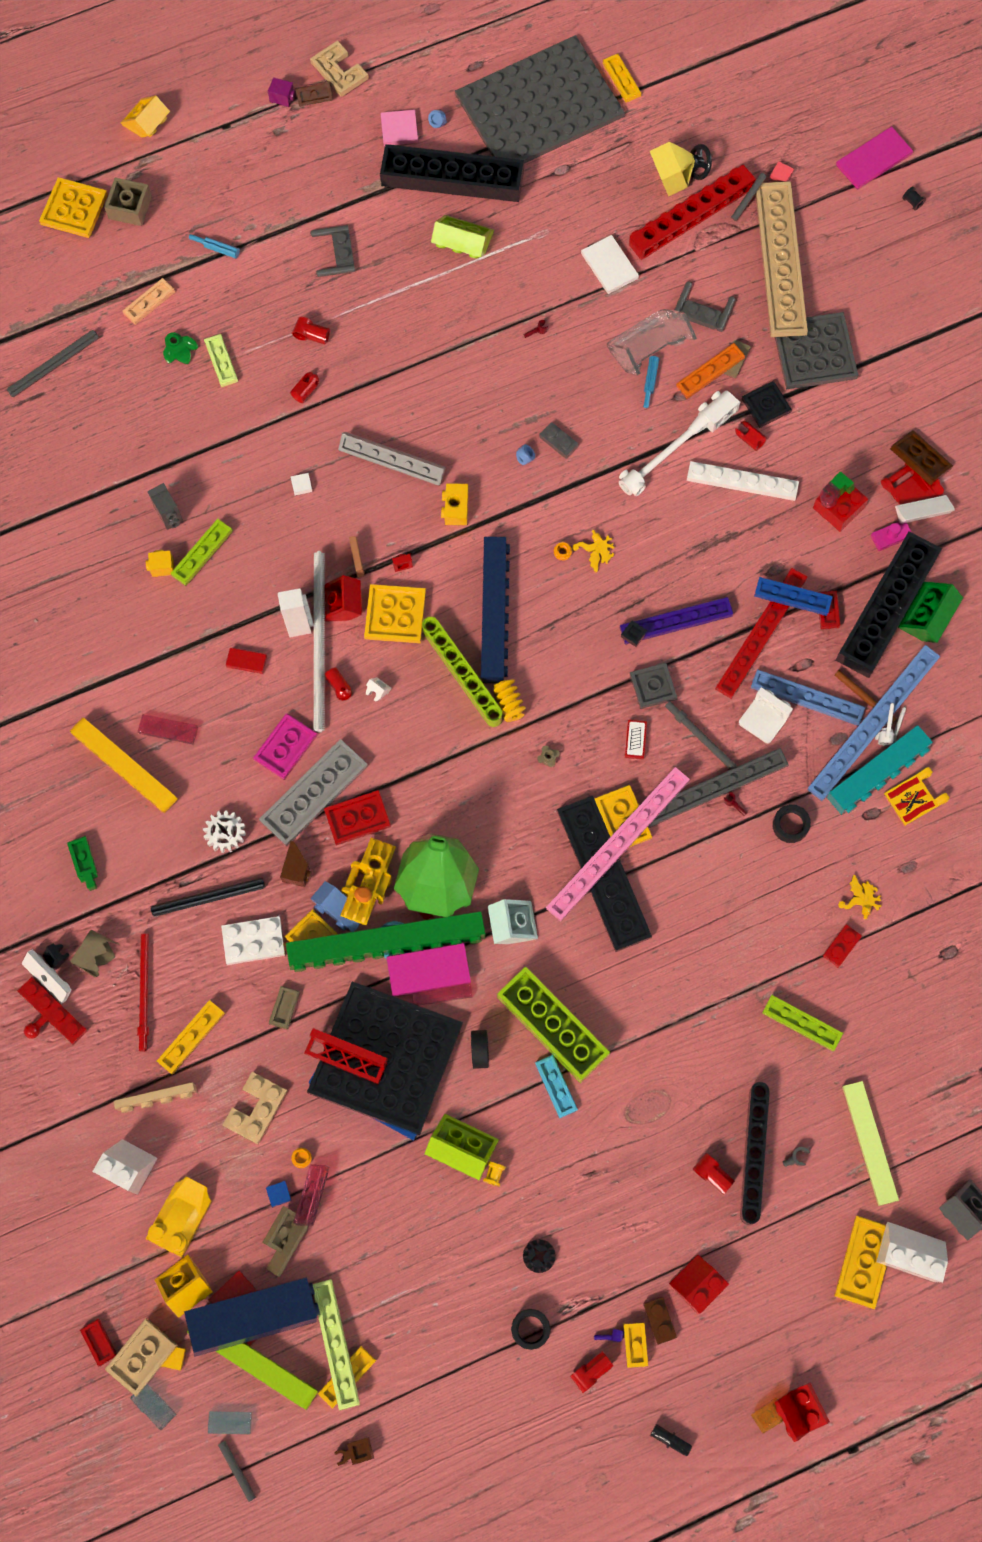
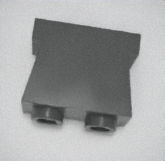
(165, 506)

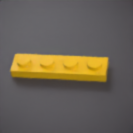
(190, 1037)

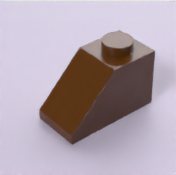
(295, 867)

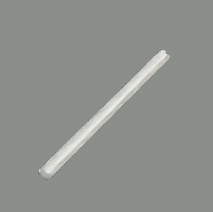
(318, 641)

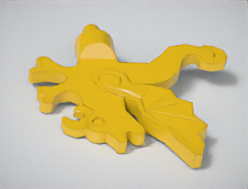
(597, 547)
(864, 899)

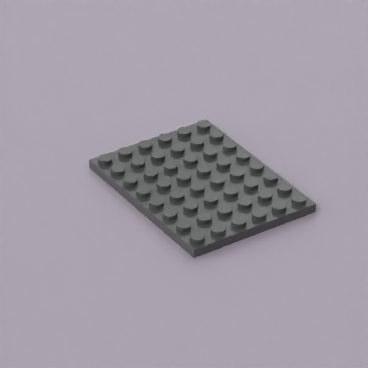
(540, 102)

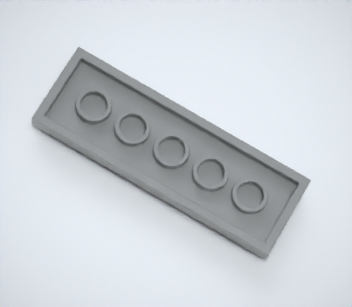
(313, 792)

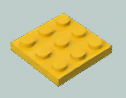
(73, 207)
(395, 613)

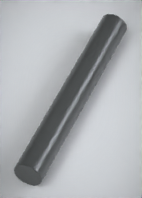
(748, 196)
(236, 1471)

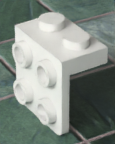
(765, 715)

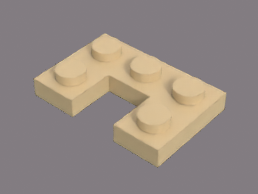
(327, 66)
(270, 1099)

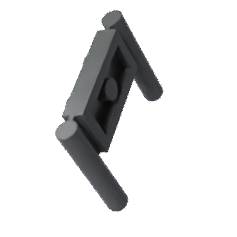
(342, 250)
(702, 314)

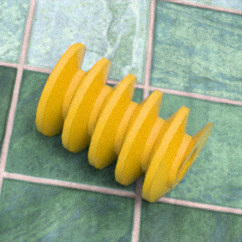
(508, 700)

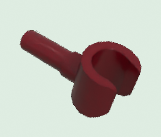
(539, 329)
(733, 803)

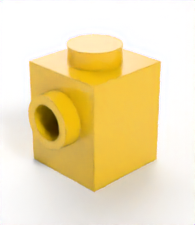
(160, 563)

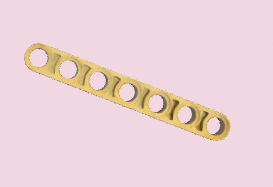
(123, 765)

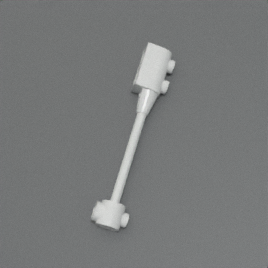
(710, 417)

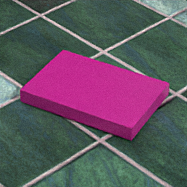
(285, 746)

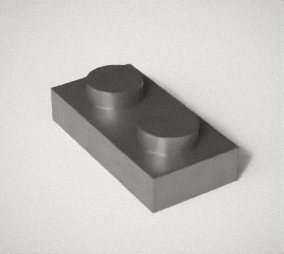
(558, 440)

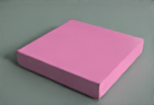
(399, 127)

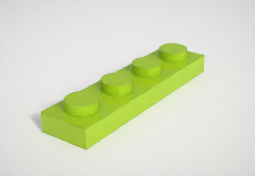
(201, 552)
(802, 1023)

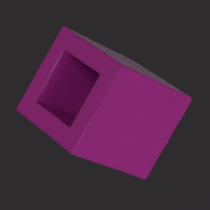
(281, 92)

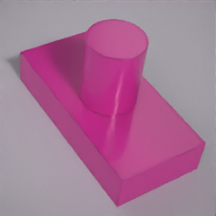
(890, 535)

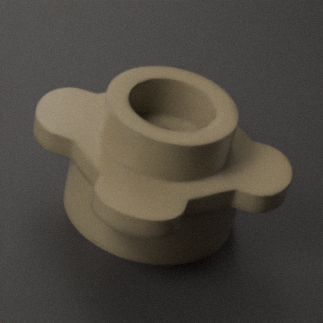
(548, 761)

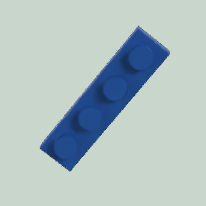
(793, 596)

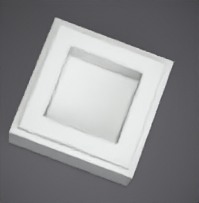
(301, 484)

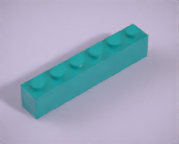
(879, 770)

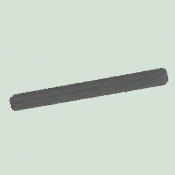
(52, 363)

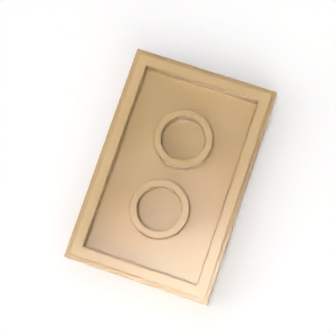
(141, 1357)

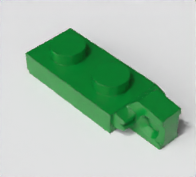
(83, 862)

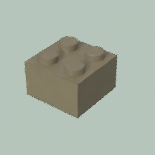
(128, 201)

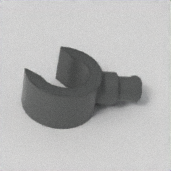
(792, 1160)

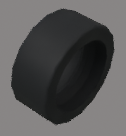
(802, 813)
(479, 1049)
(546, 1329)

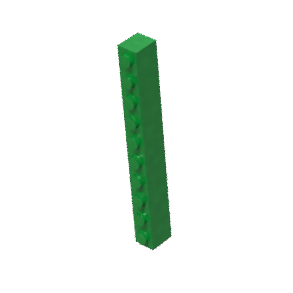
(385, 941)

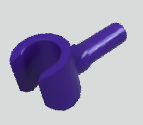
(617, 1336)

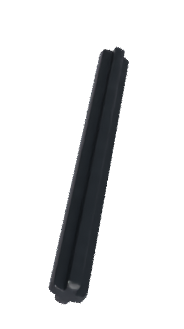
(207, 897)

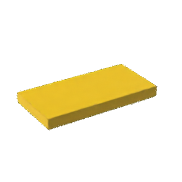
(860, 1273)

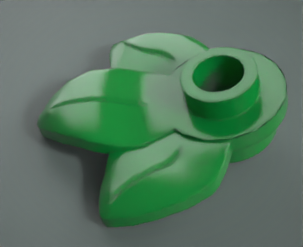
(180, 349)

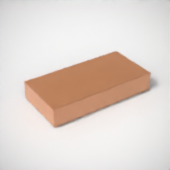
(356, 556)

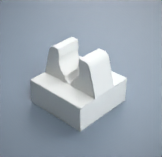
(377, 686)

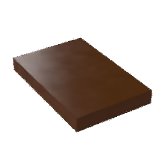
(921, 457)

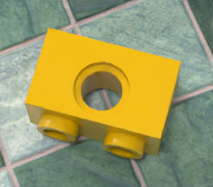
(455, 514)

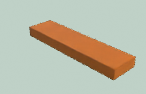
(710, 370)

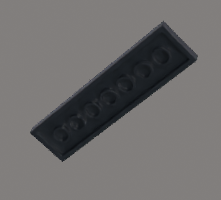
(613, 891)

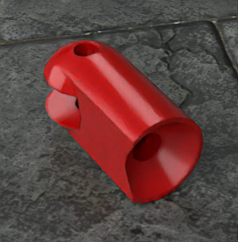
(305, 387)
(753, 437)
(339, 684)

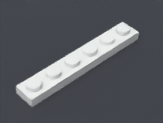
(742, 481)

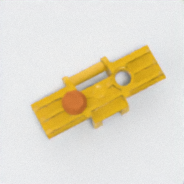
(374, 884)

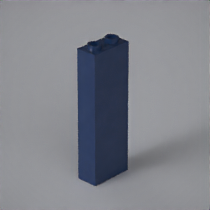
(251, 1316)

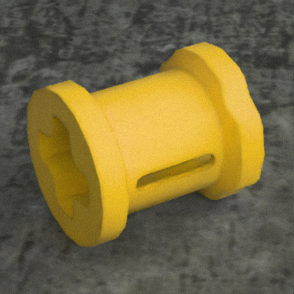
(494, 1174)

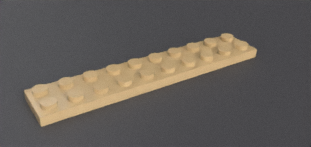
(781, 260)

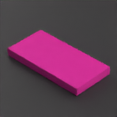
(874, 157)
(428, 969)

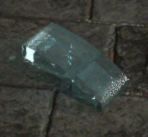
(154, 1407)

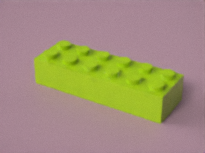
(553, 1024)

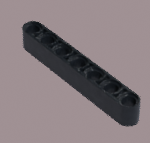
(750, 1162)

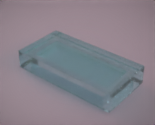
(229, 1422)

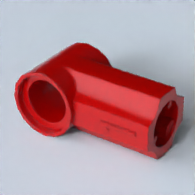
(305, 329)
(709, 1170)
(588, 1374)

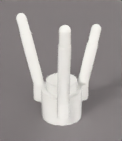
(886, 736)

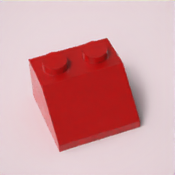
(342, 599)
(699, 1284)

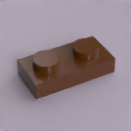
(314, 94)
(660, 1321)

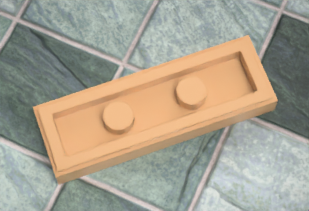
(149, 301)

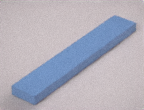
(809, 697)

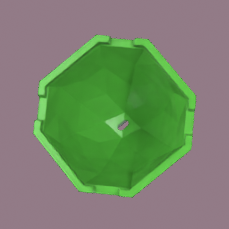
(436, 875)

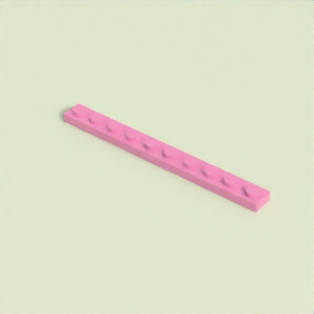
(617, 844)

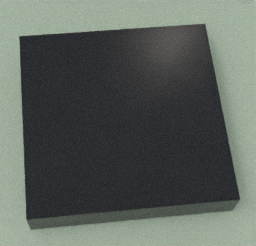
(766, 404)

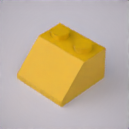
(146, 116)
(183, 1286)

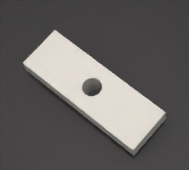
(46, 976)

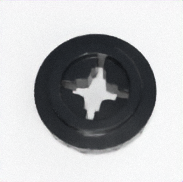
(529, 1253)

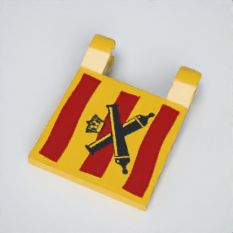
(913, 799)

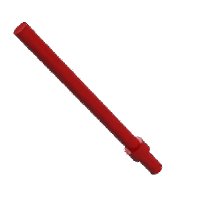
(143, 1030)

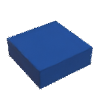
(278, 1194)

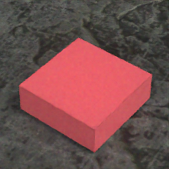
(781, 172)

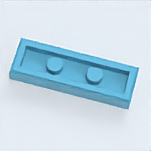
(556, 1086)

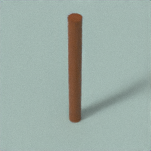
(857, 690)

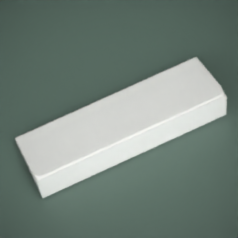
(924, 509)

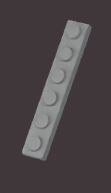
(391, 458)

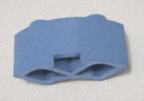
(331, 901)

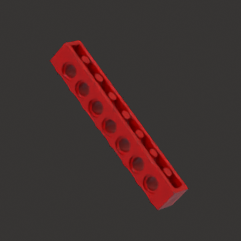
(687, 220)

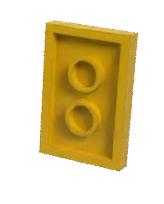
(617, 808)

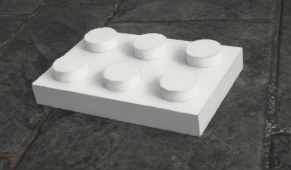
(253, 940)

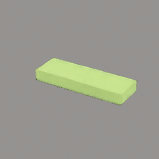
(221, 360)

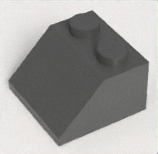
(965, 1209)

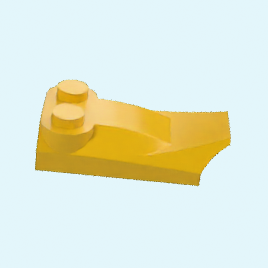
(180, 1216)

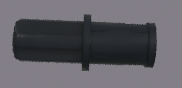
(671, 1440)

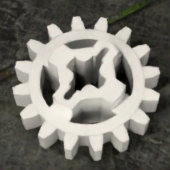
(230, 826)

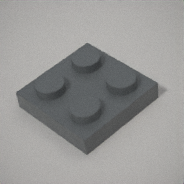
(653, 685)

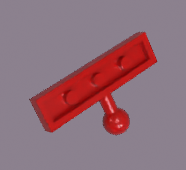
(51, 1011)

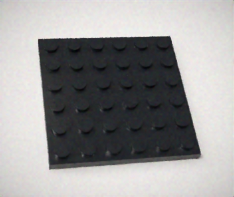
(416, 1050)

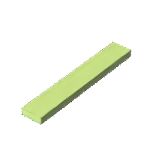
(870, 1143)
(336, 1345)

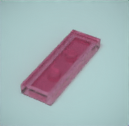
(167, 729)
(311, 1195)

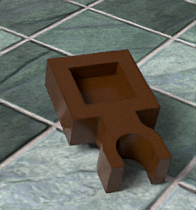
(358, 1452)

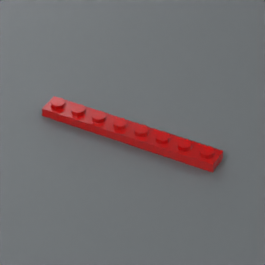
(757, 640)

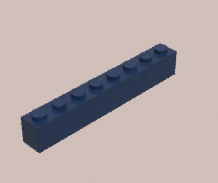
(493, 610)

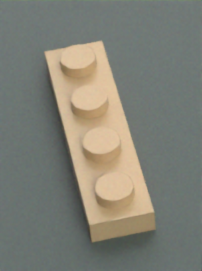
(146, 1100)

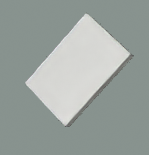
(609, 264)

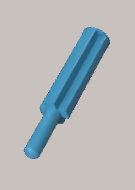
(217, 246)
(650, 379)

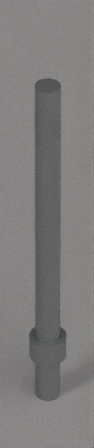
(682, 718)

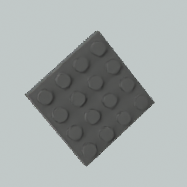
(820, 355)

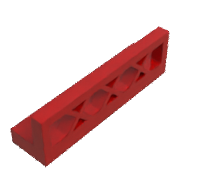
(347, 1048)

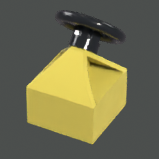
(678, 165)

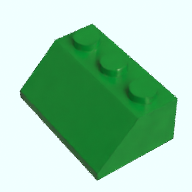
(931, 611)

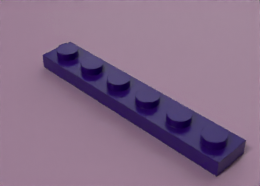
(684, 618)

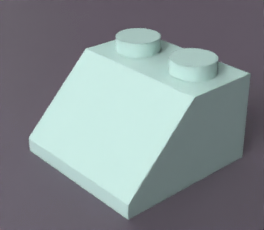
(512, 921)

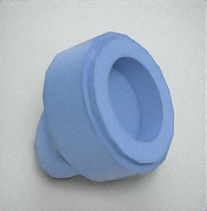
(437, 118)
(525, 454)

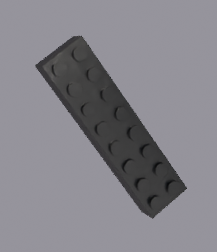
(452, 173)
(888, 604)

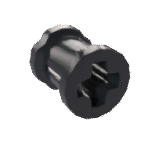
(914, 198)

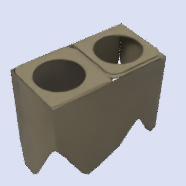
(93, 953)

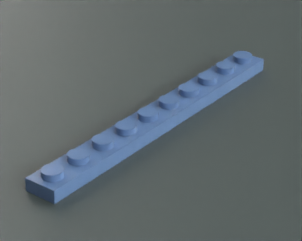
(873, 723)

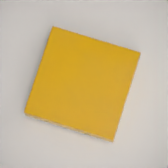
(310, 927)

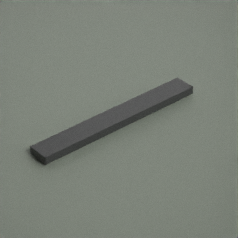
(723, 784)

